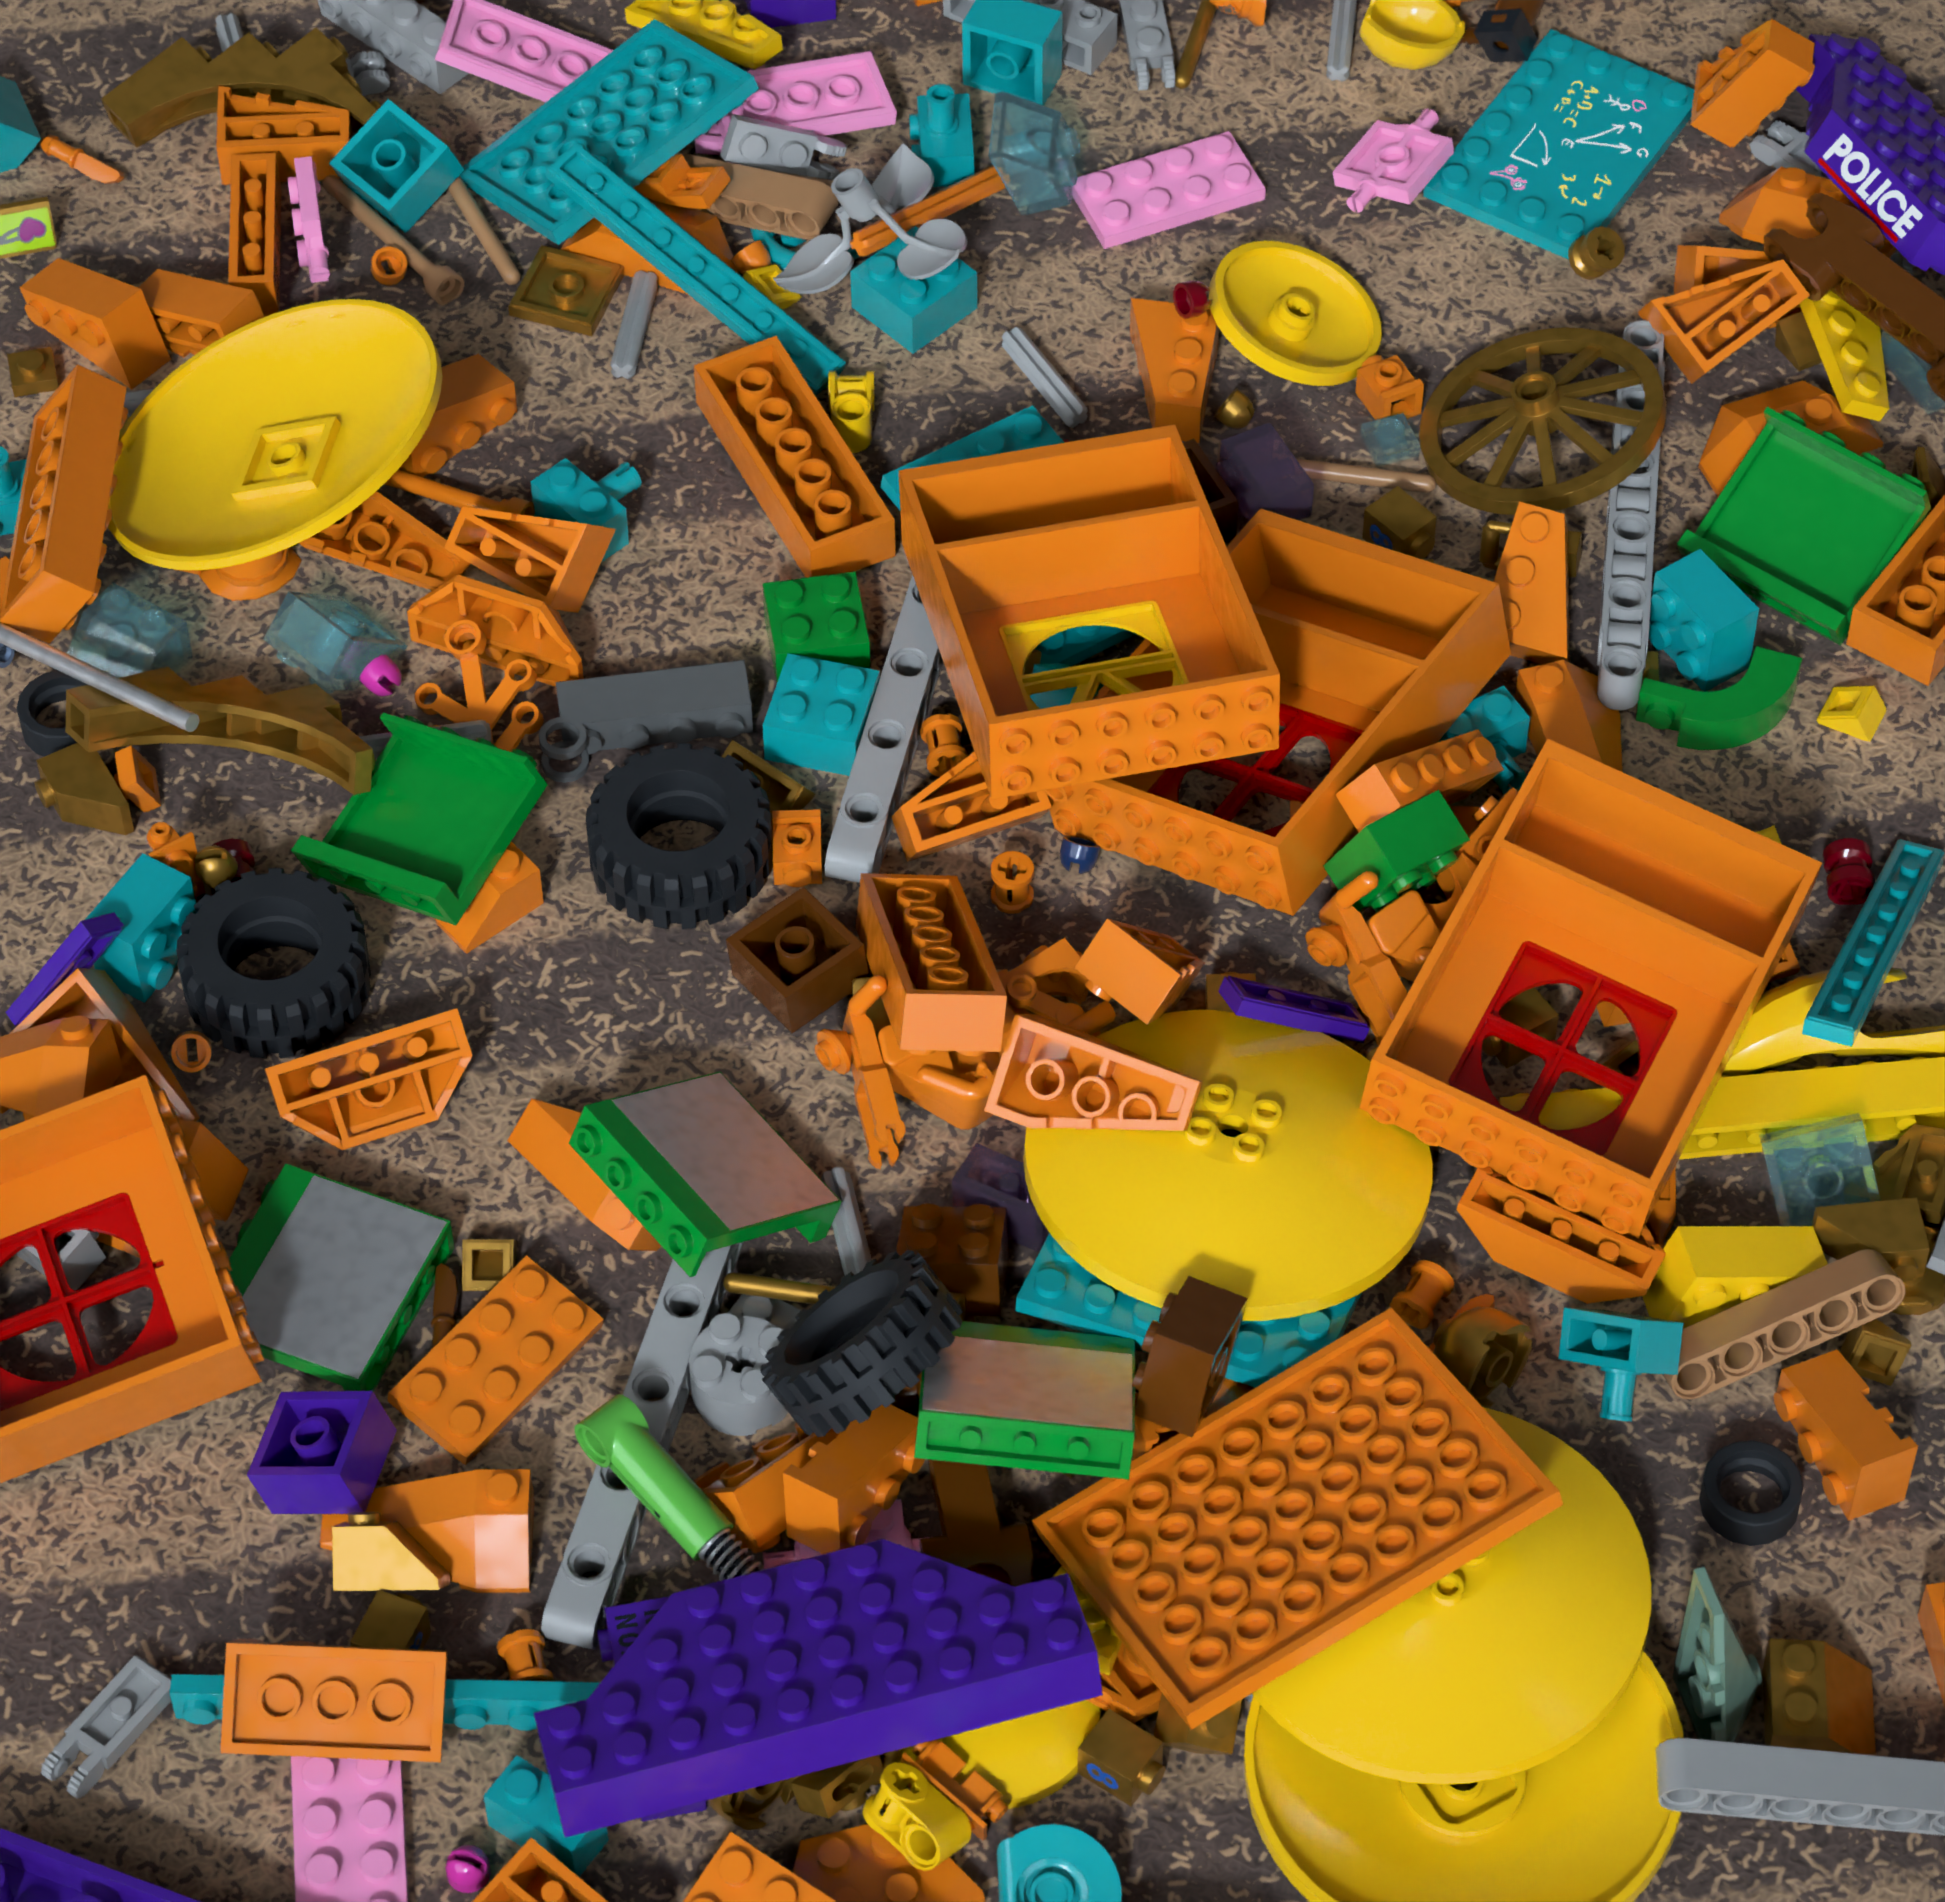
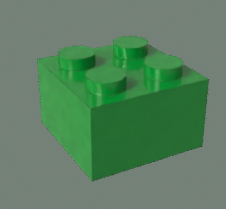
(816, 620)
(1401, 850)

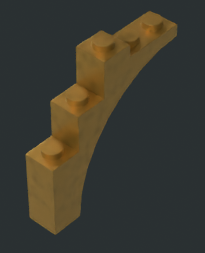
(185, 83)
(290, 724)

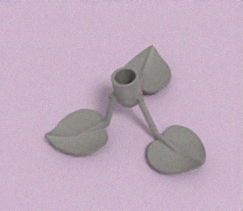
(900, 183)

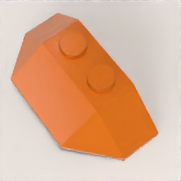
(1781, 203)
(601, 243)
(1744, 419)
(512, 626)
(374, 1082)
(1555, 1244)

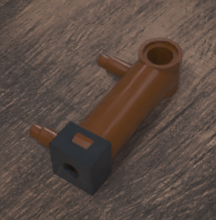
(1507, 30)

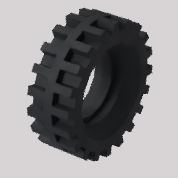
(862, 1343)

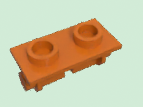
(175, 852)
(975, 1796)

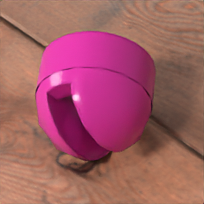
(380, 674)
(466, 1876)

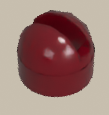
(1191, 299)

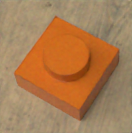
(137, 779)

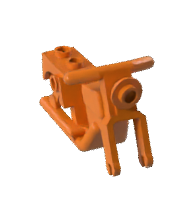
(1401, 933)
(947, 1081)

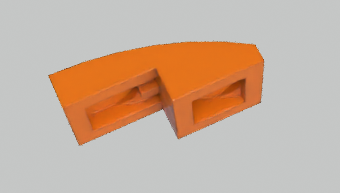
(684, 186)

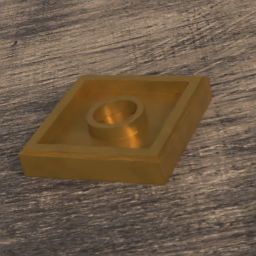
(566, 290)

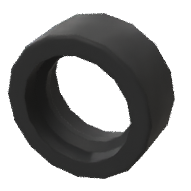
(33, 699)
(1743, 1526)

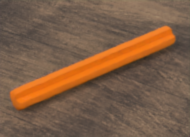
(932, 207)

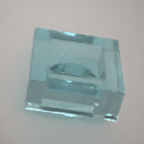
(1390, 439)

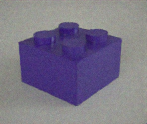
(322, 1452)

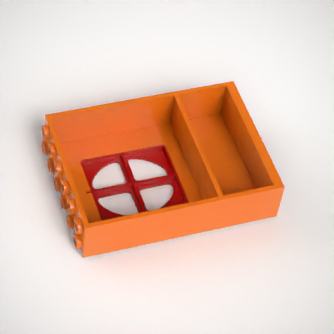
(1369, 661)
(1634, 908)
(123, 1172)

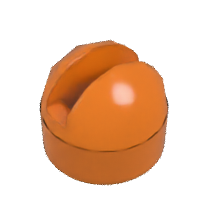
(752, 257)
(396, 262)
(180, 1051)

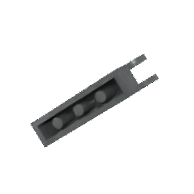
(645, 711)

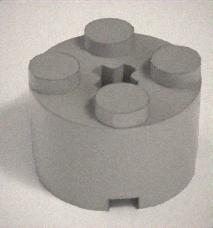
(728, 1377)

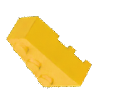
(1726, 1265)

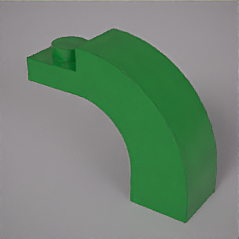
(1728, 715)

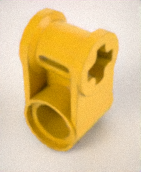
(851, 407)
(918, 1819)

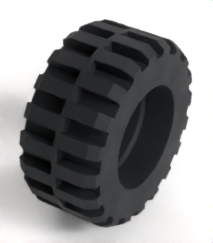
(687, 883)
(284, 1011)

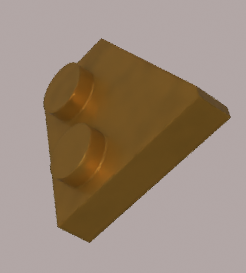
(1915, 1170)

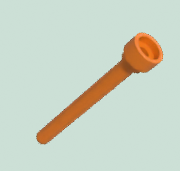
(455, 496)

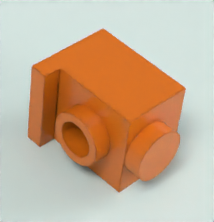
(1386, 381)
(797, 847)

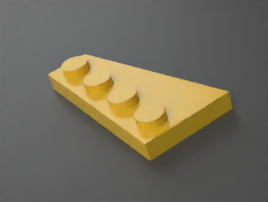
(713, 26)

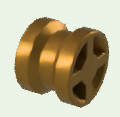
(1594, 263)

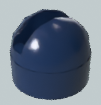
(1079, 851)

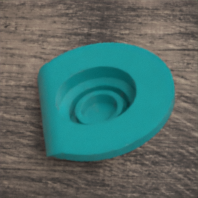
(1055, 1866)

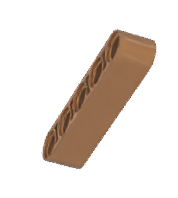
(770, 200)
(1785, 1322)

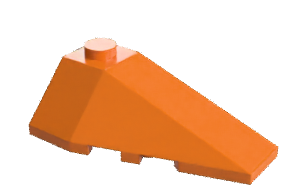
(544, 1141)
(754, 1488)

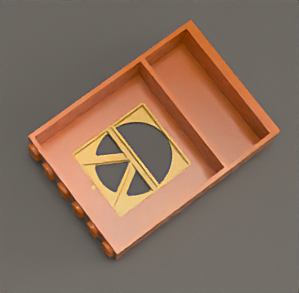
(1077, 540)

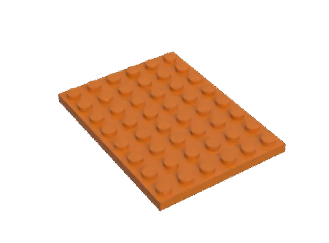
(1295, 1516)

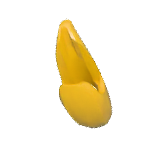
(1777, 1023)

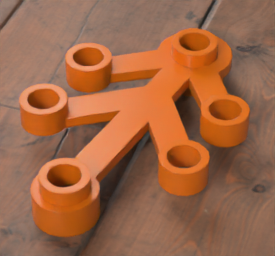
(477, 705)

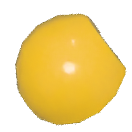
(1411, 32)

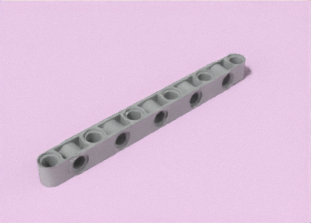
(1629, 549)
(886, 746)
(613, 1516)

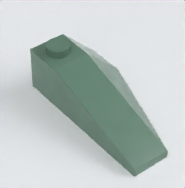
(1712, 1666)

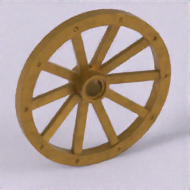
(1537, 408)

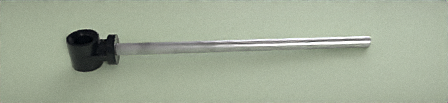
(98, 679)

